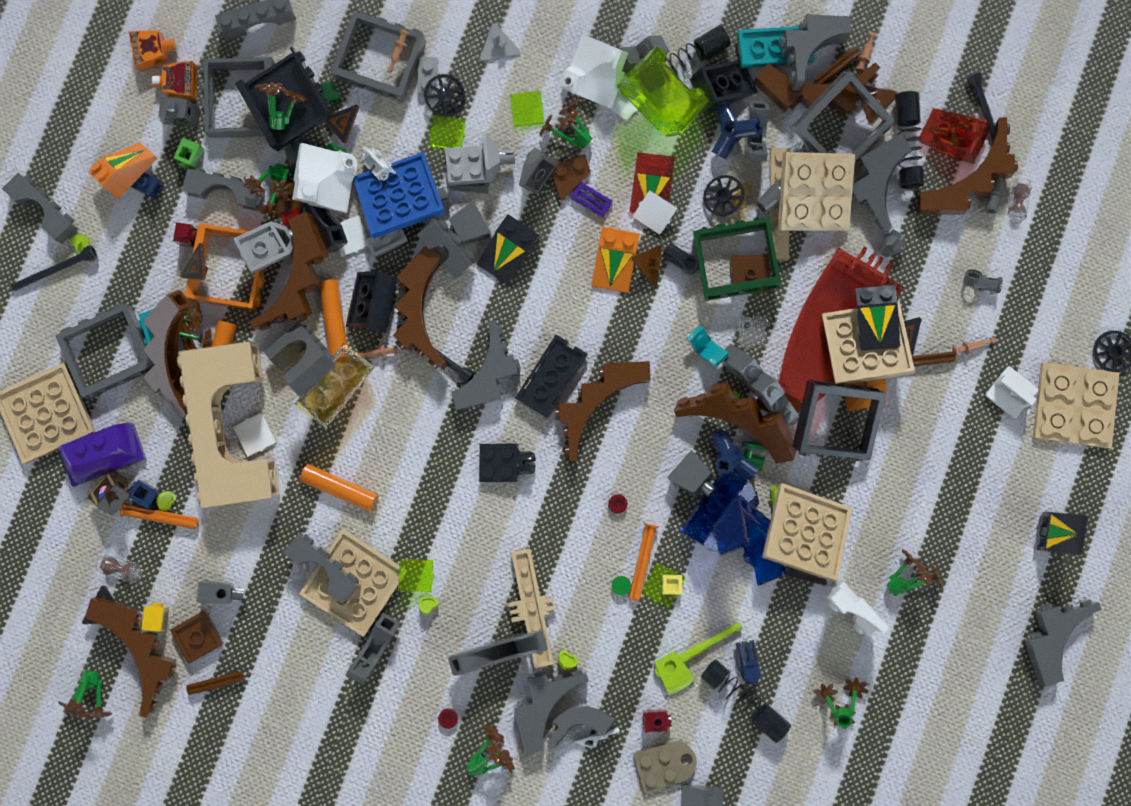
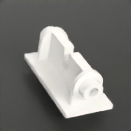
(379, 165)

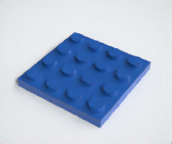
(401, 198)

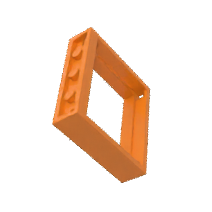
(193, 285)

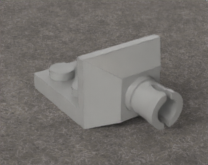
(476, 163)
(265, 246)

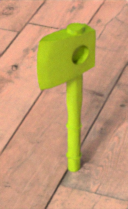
(672, 667)

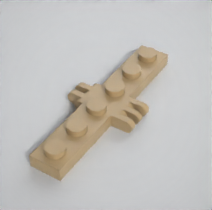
(780, 237)
(531, 606)

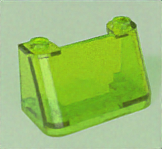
(661, 94)

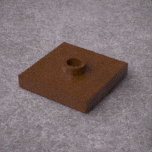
(749, 268)
(197, 636)

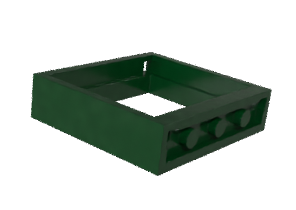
(742, 288)

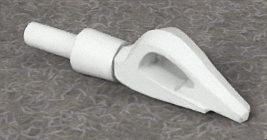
(595, 737)

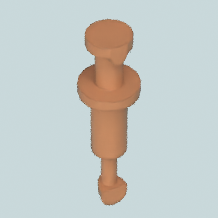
(398, 49)
(864, 58)
(968, 347)
(380, 352)

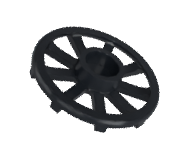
(445, 95)
(724, 195)
(1113, 351)

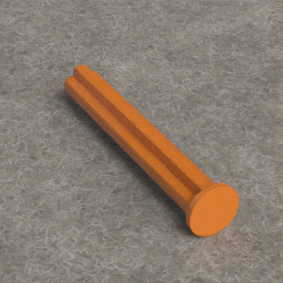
(158, 516)
(642, 561)

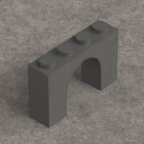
(310, 368)

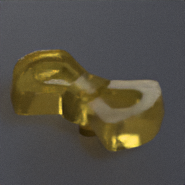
(747, 188)

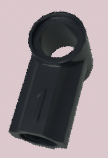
(679, 258)

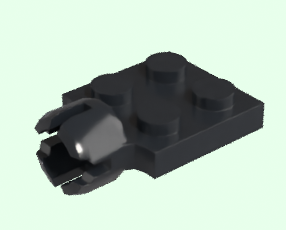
(504, 462)

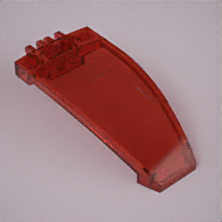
(835, 290)

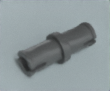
(994, 196)

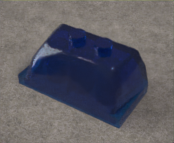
(708, 511)

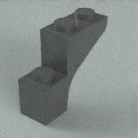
(637, 52)

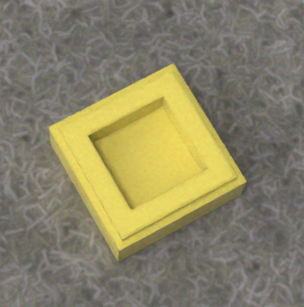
(671, 584)

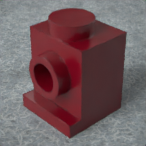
(185, 235)
(649, 717)

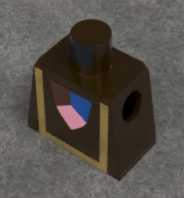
(110, 492)

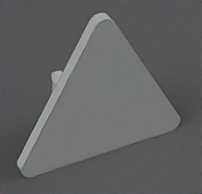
(498, 45)

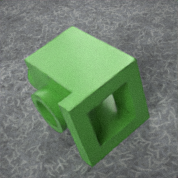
(185, 149)

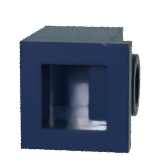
(150, 188)
(136, 494)

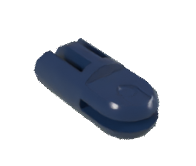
(748, 661)

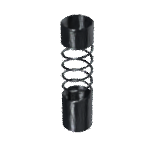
(705, 46)
(907, 115)
(764, 718)

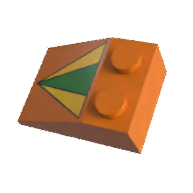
(121, 169)
(614, 259)

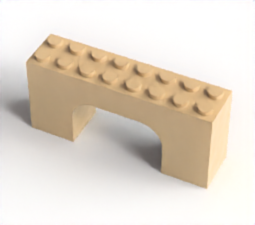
(205, 379)

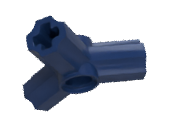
(741, 130)
(731, 457)

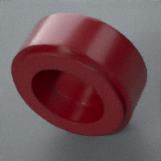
(617, 503)
(448, 718)

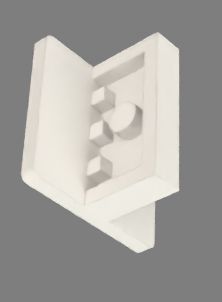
(1012, 392)

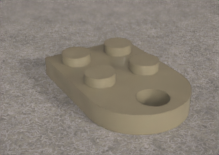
(663, 765)

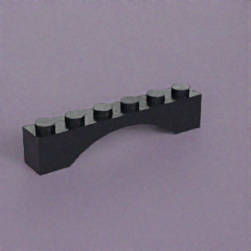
(329, 228)

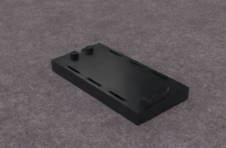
(551, 376)

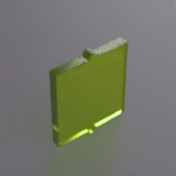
(527, 108)
(447, 132)
(415, 575)
(653, 586)

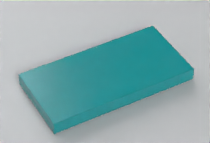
(761, 47)

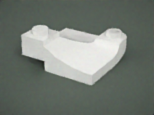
(595, 71)
(323, 177)
(864, 617)

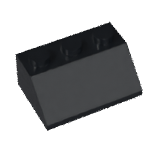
(371, 301)

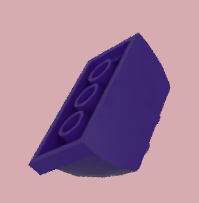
(100, 452)

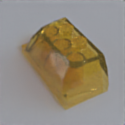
(336, 387)

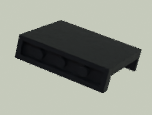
(304, 116)

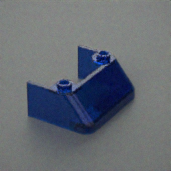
(747, 528)

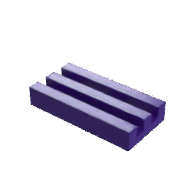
(605, 208)

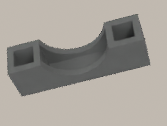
(235, 22)
(201, 184)
(55, 223)
(340, 583)

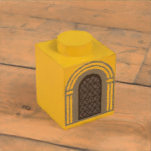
(155, 617)

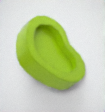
(80, 241)
(165, 500)
(427, 604)
(567, 661)

